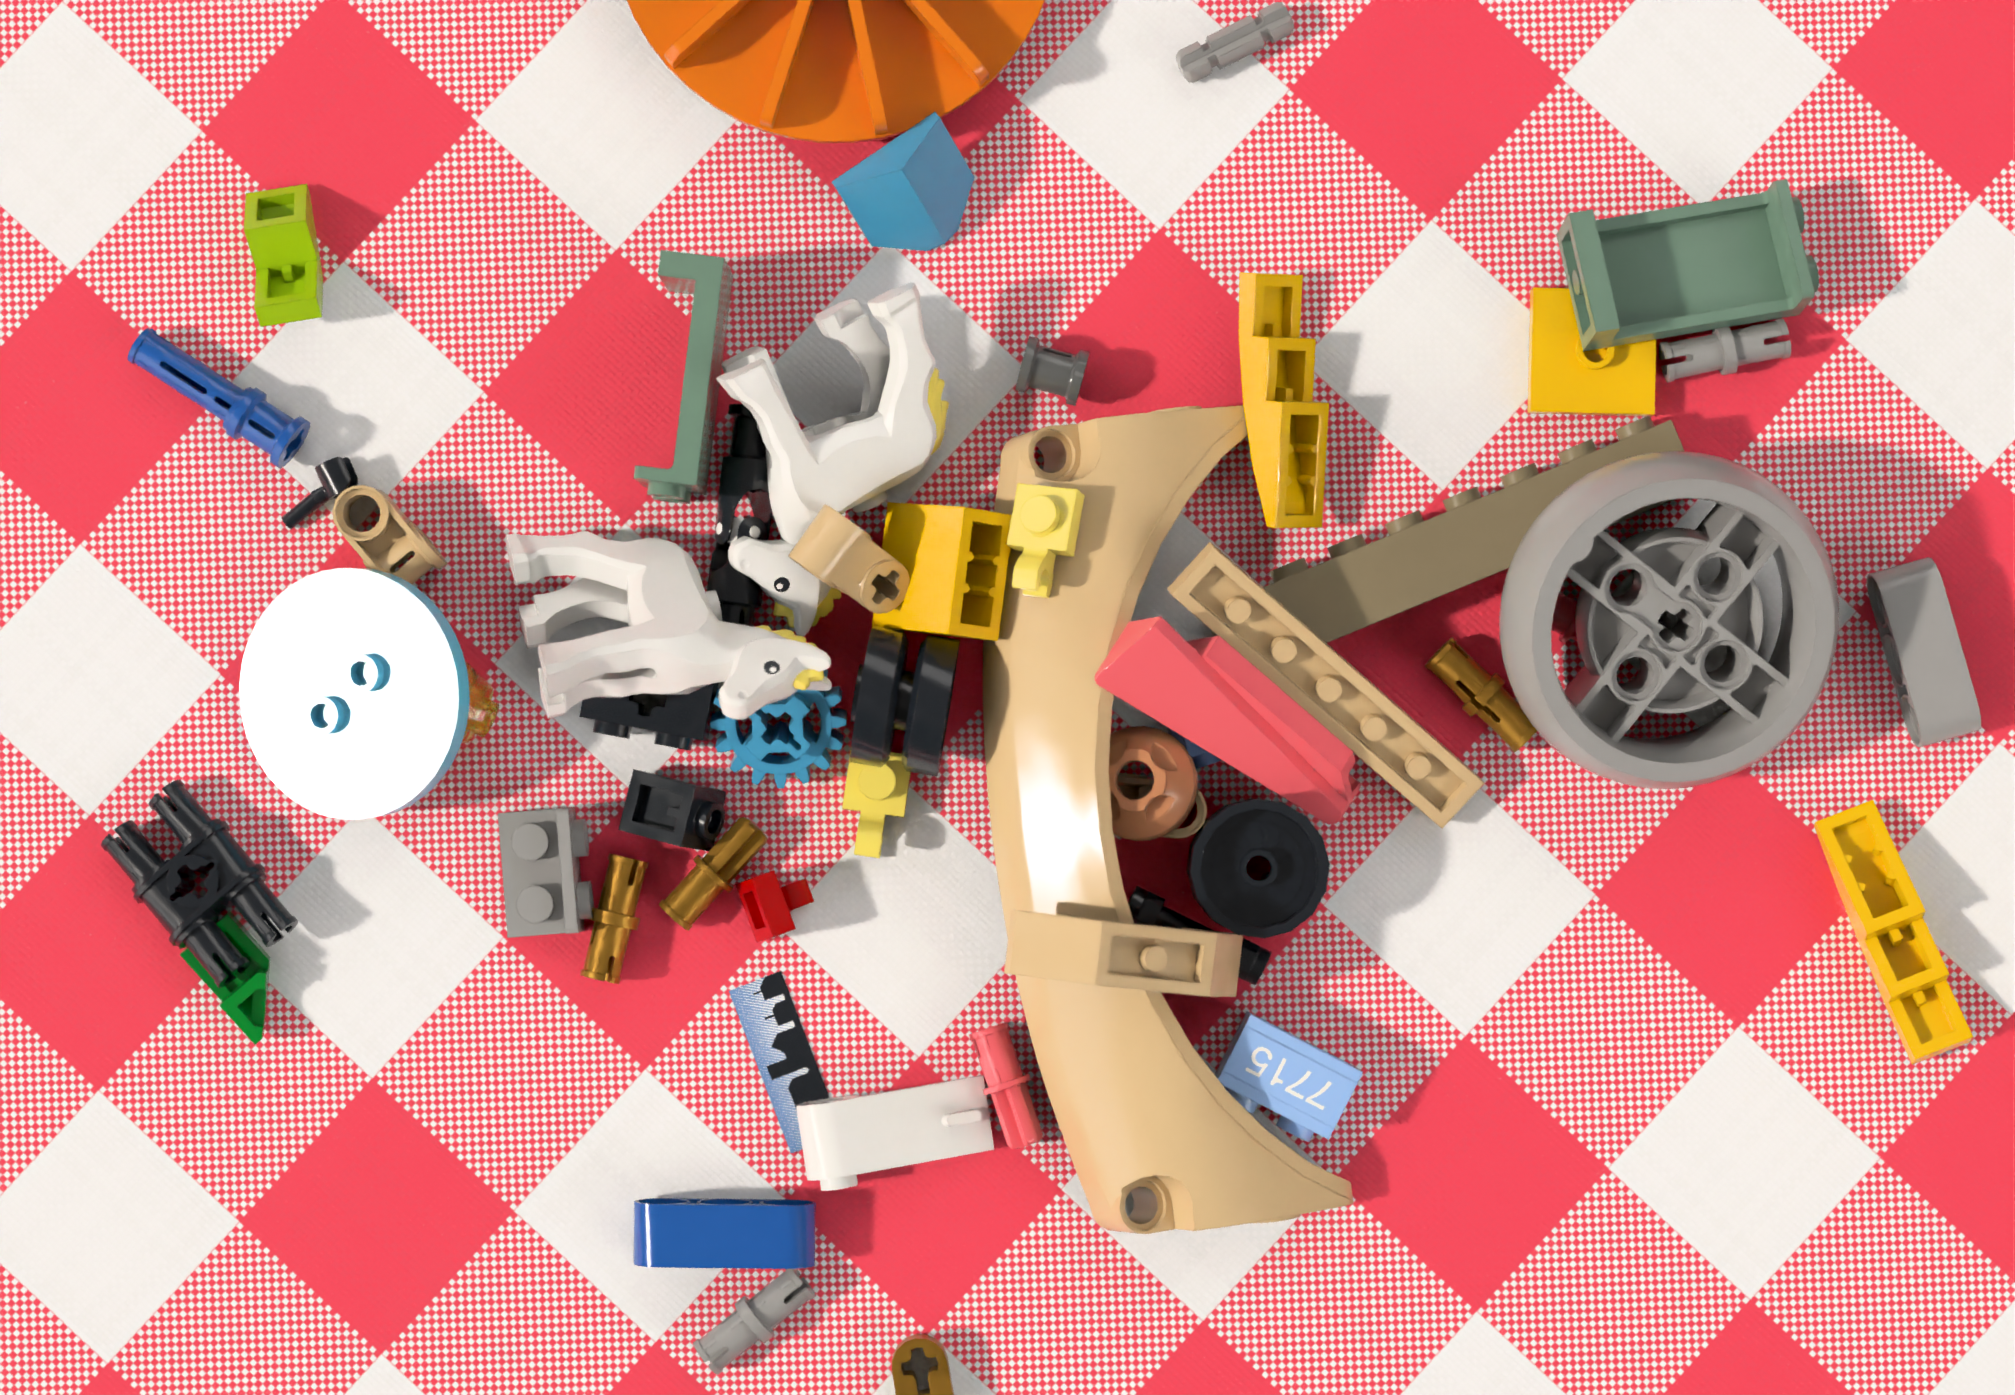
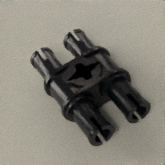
(167, 884)

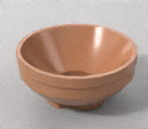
(1173, 785)

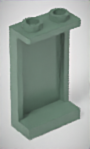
(1687, 268)
(711, 284)

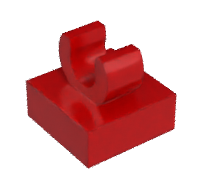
(770, 905)

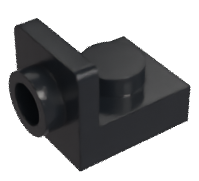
(673, 811)

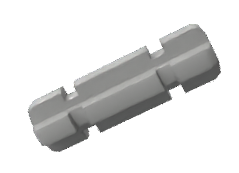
(1235, 42)

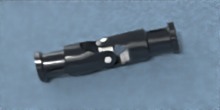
(741, 473)

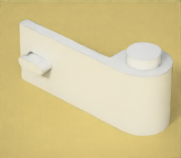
(892, 1129)

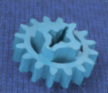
(796, 739)

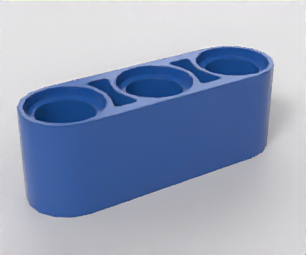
(724, 1233)

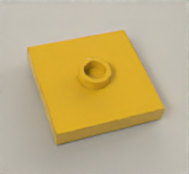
(1578, 381)

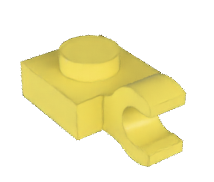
(1042, 526)
(875, 794)

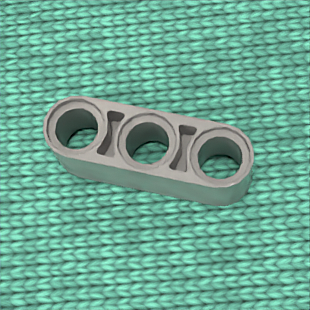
(1923, 652)

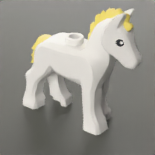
(843, 459)
(672, 633)

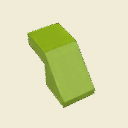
(285, 255)

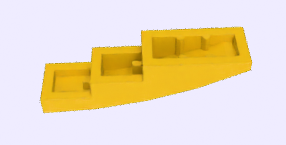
(1281, 418)
(1892, 931)

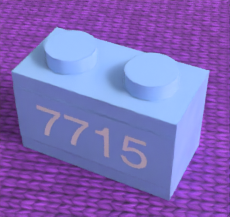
(1287, 1077)

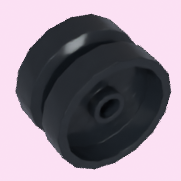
(903, 700)
(1283, 895)

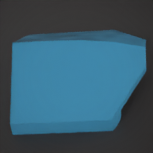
(909, 189)

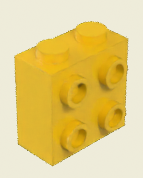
(953, 567)

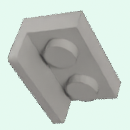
(544, 872)

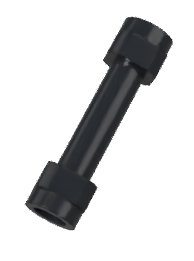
(1149, 910)

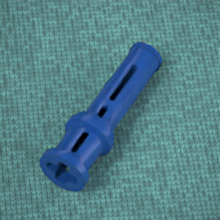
(243, 411)

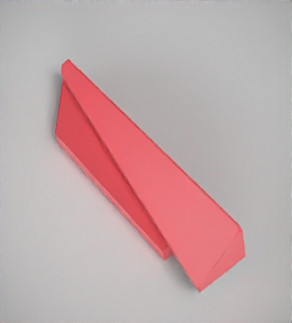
(1232, 712)

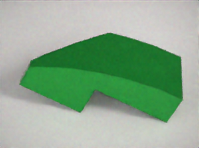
(246, 996)

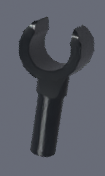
(335, 477)

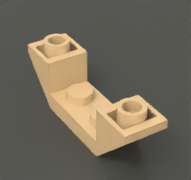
(1123, 954)

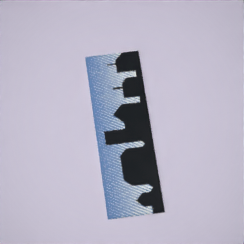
(779, 1050)

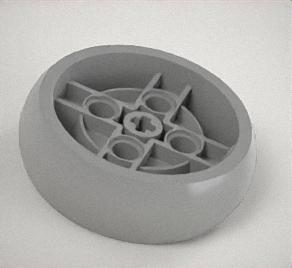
(1743, 530)

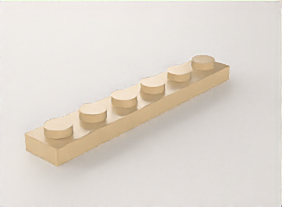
(1325, 685)

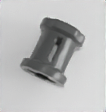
(1052, 371)

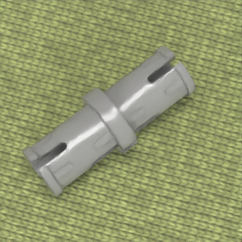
(1725, 350)
(754, 1319)

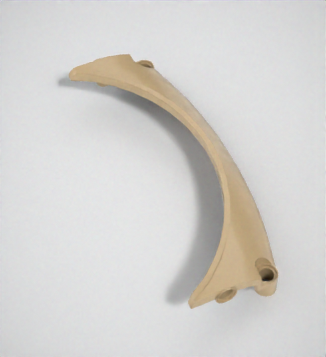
(1114, 1060)

